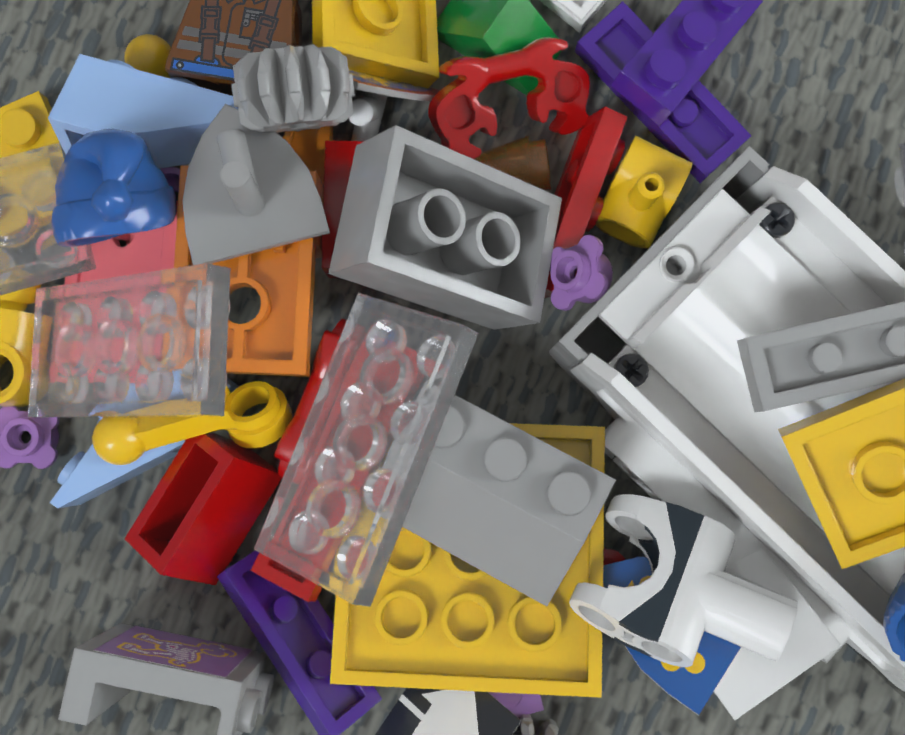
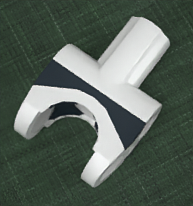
(685, 591)

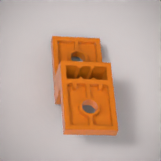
(284, 278)

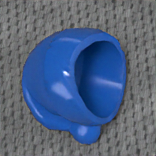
(109, 190)

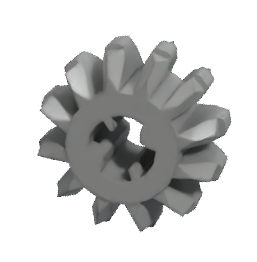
(293, 88)

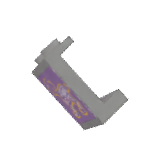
(170, 667)

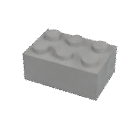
(445, 231)

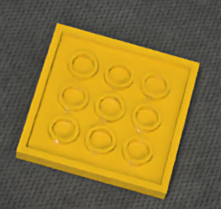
(466, 631)

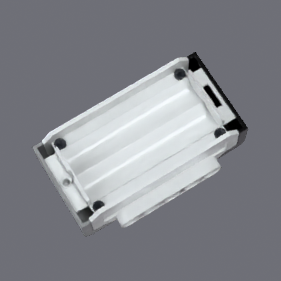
(667, 366)

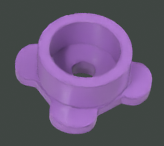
(592, 275)
(39, 450)

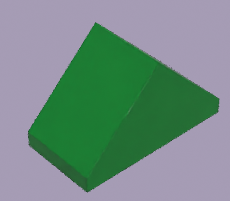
(493, 29)

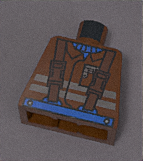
(223, 31)

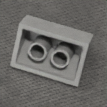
(506, 501)

